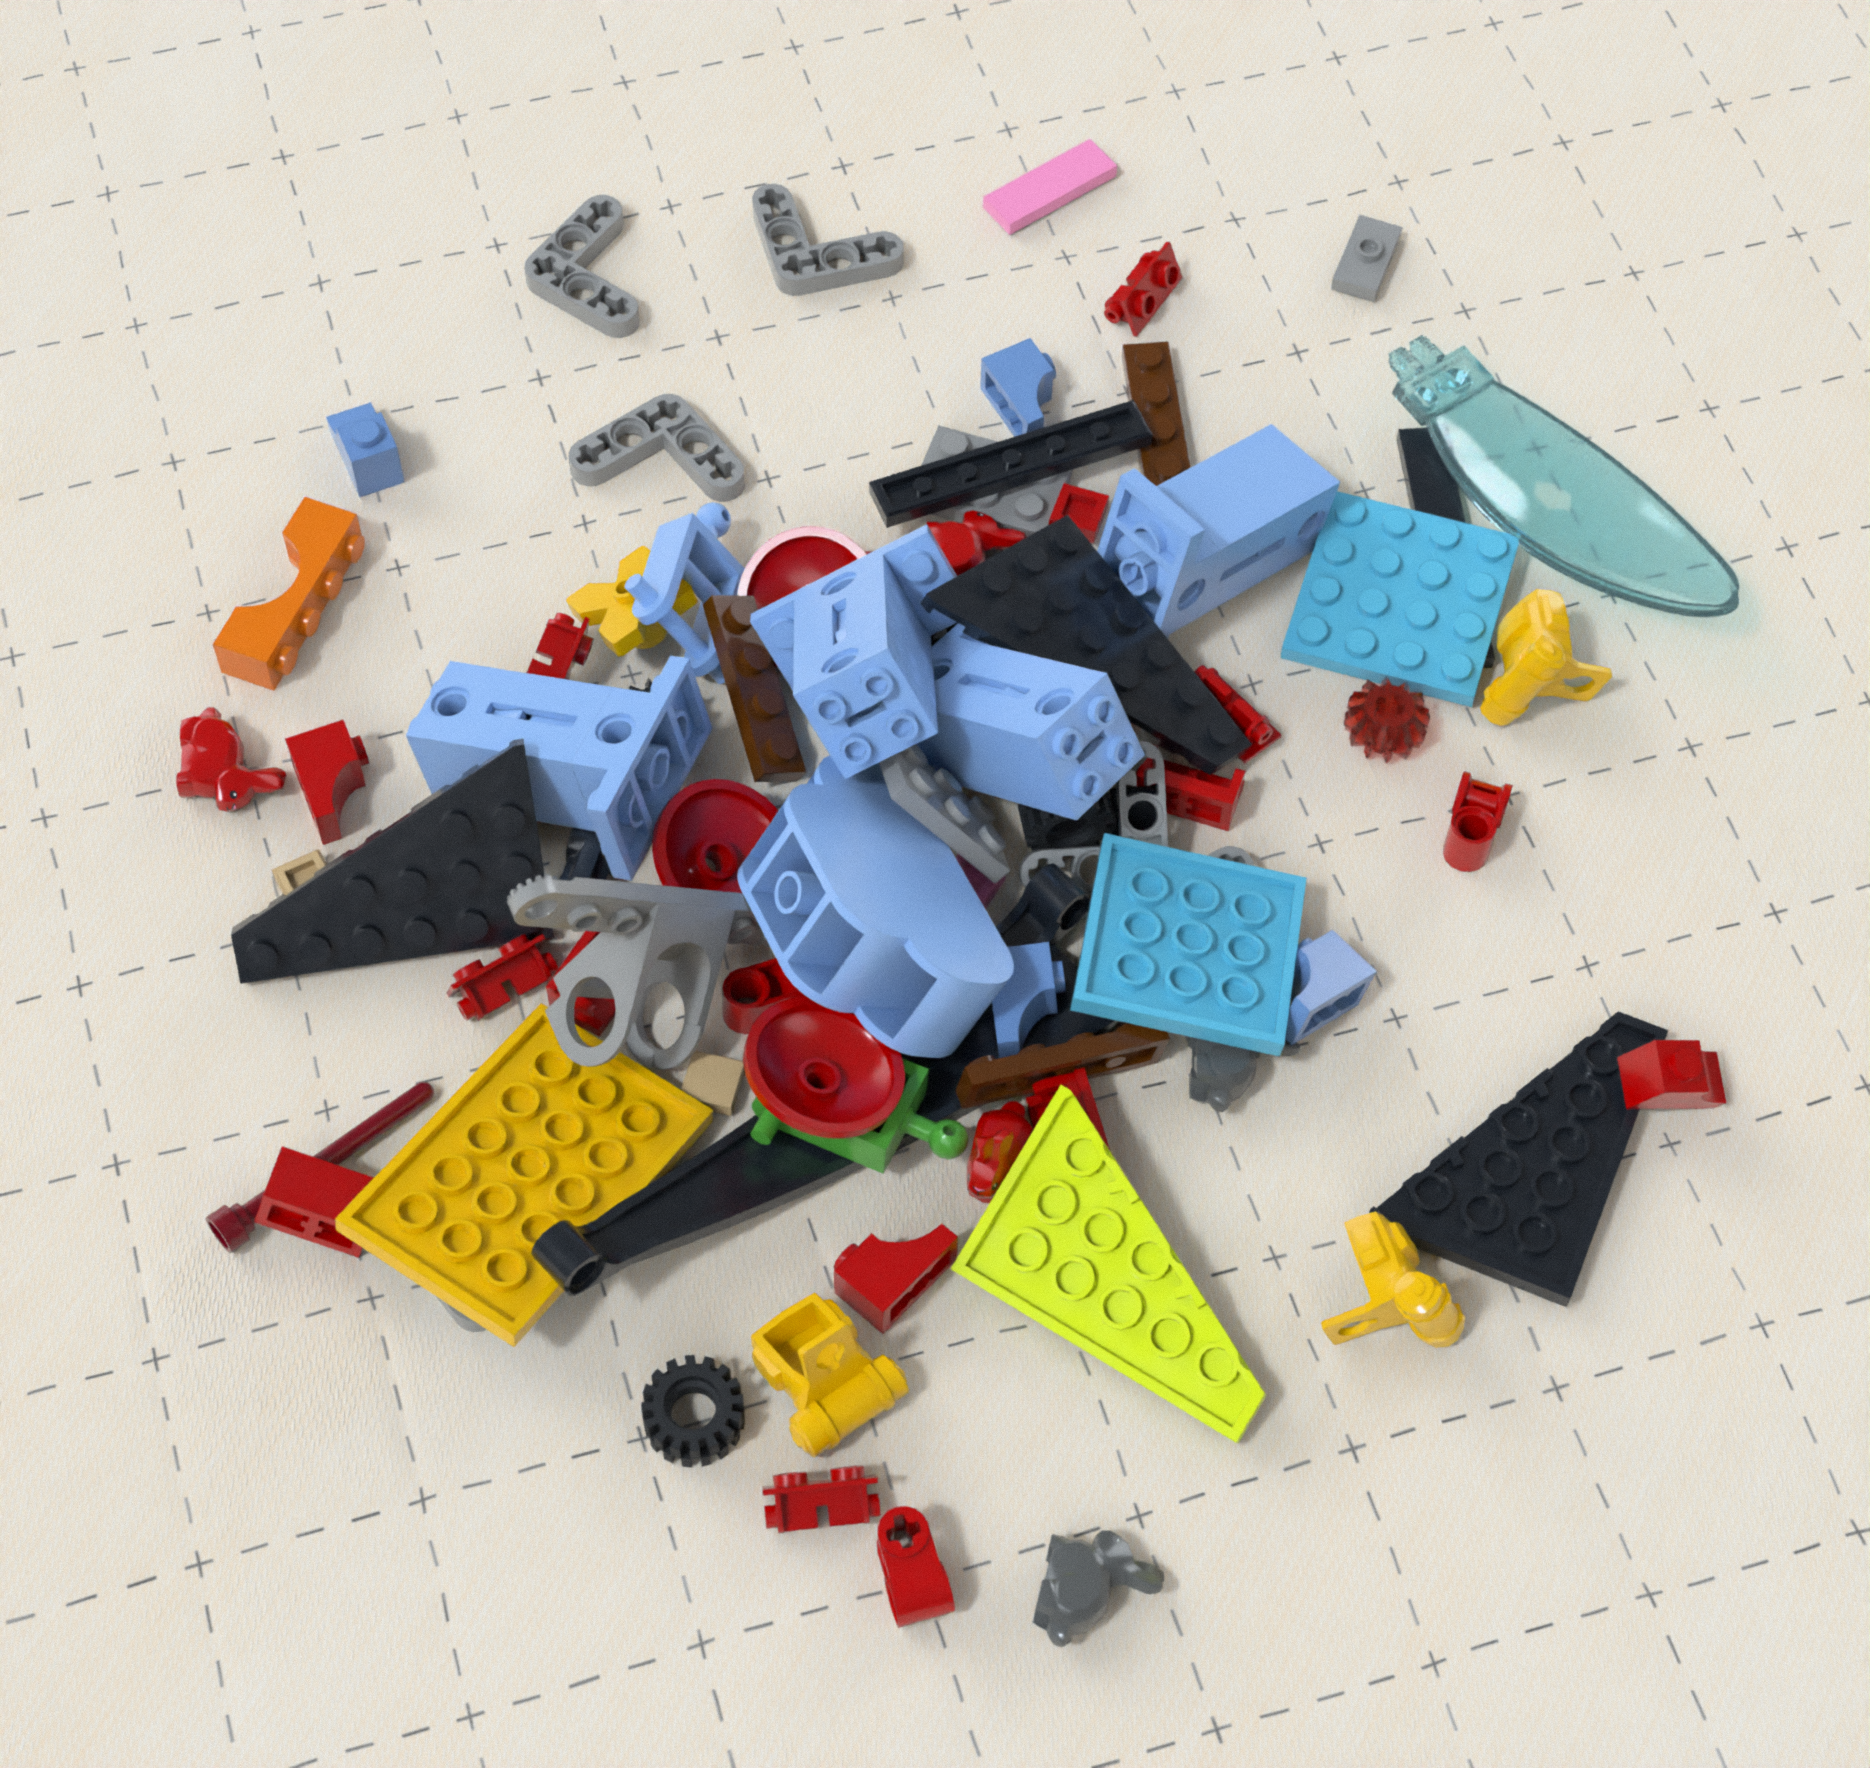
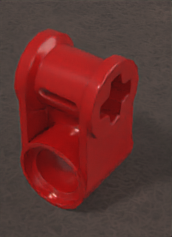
(1475, 816)
(761, 982)
(912, 1575)

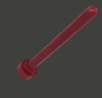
(234, 1223)

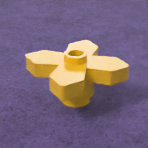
(612, 607)

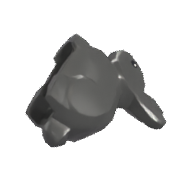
(1223, 1071)
(1081, 1583)

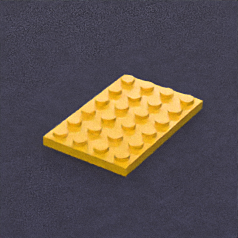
(511, 1158)

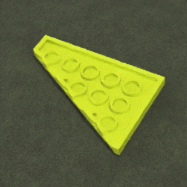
(1093, 1266)

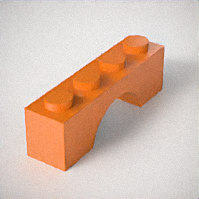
(265, 639)

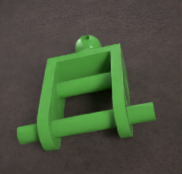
(873, 1149)

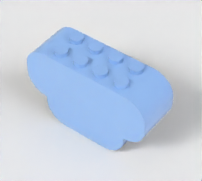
(874, 914)

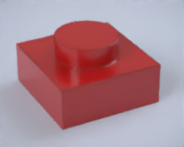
(1083, 507)

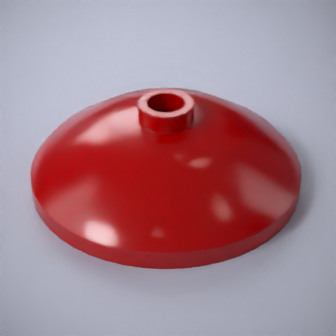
(794, 561)
(711, 822)
(811, 1045)

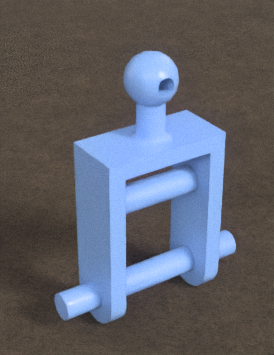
(688, 551)

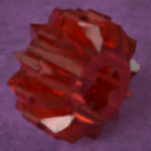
(1386, 719)

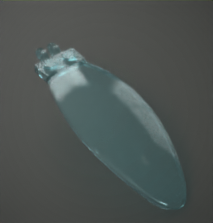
(1559, 489)

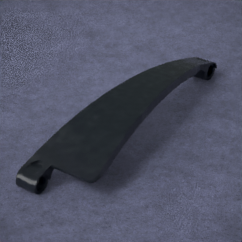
(746, 1178)

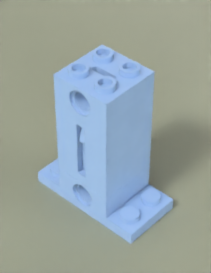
(1215, 526)
(863, 650)
(1027, 726)
(592, 750)

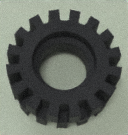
(1050, 830)
(688, 1379)

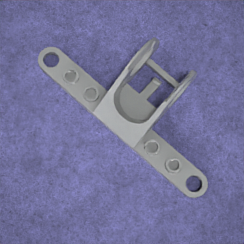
(644, 940)

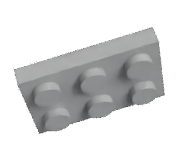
(1020, 508)
(945, 810)

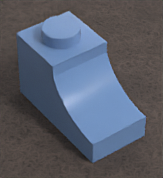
(1018, 384)
(366, 449)
(1326, 984)
(1026, 995)

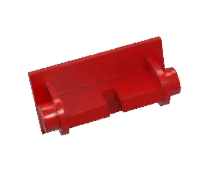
(1146, 290)
(563, 645)
(1252, 724)
(483, 986)
(843, 1494)

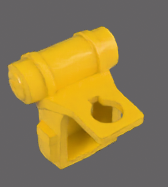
(1537, 659)
(1395, 1288)
(825, 1372)

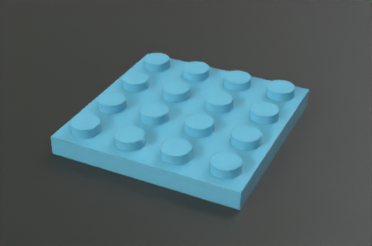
(1401, 598)
(1190, 945)

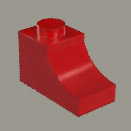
(328, 773)
(1671, 1076)
(889, 1277)

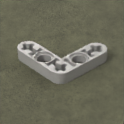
(803, 257)
(571, 272)
(669, 436)
(1155, 834)

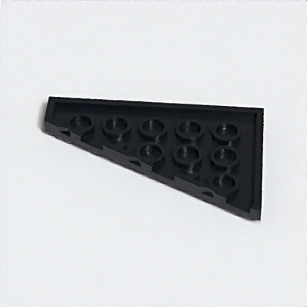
(1068, 606)
(410, 889)
(1535, 1175)

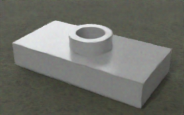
(1366, 258)

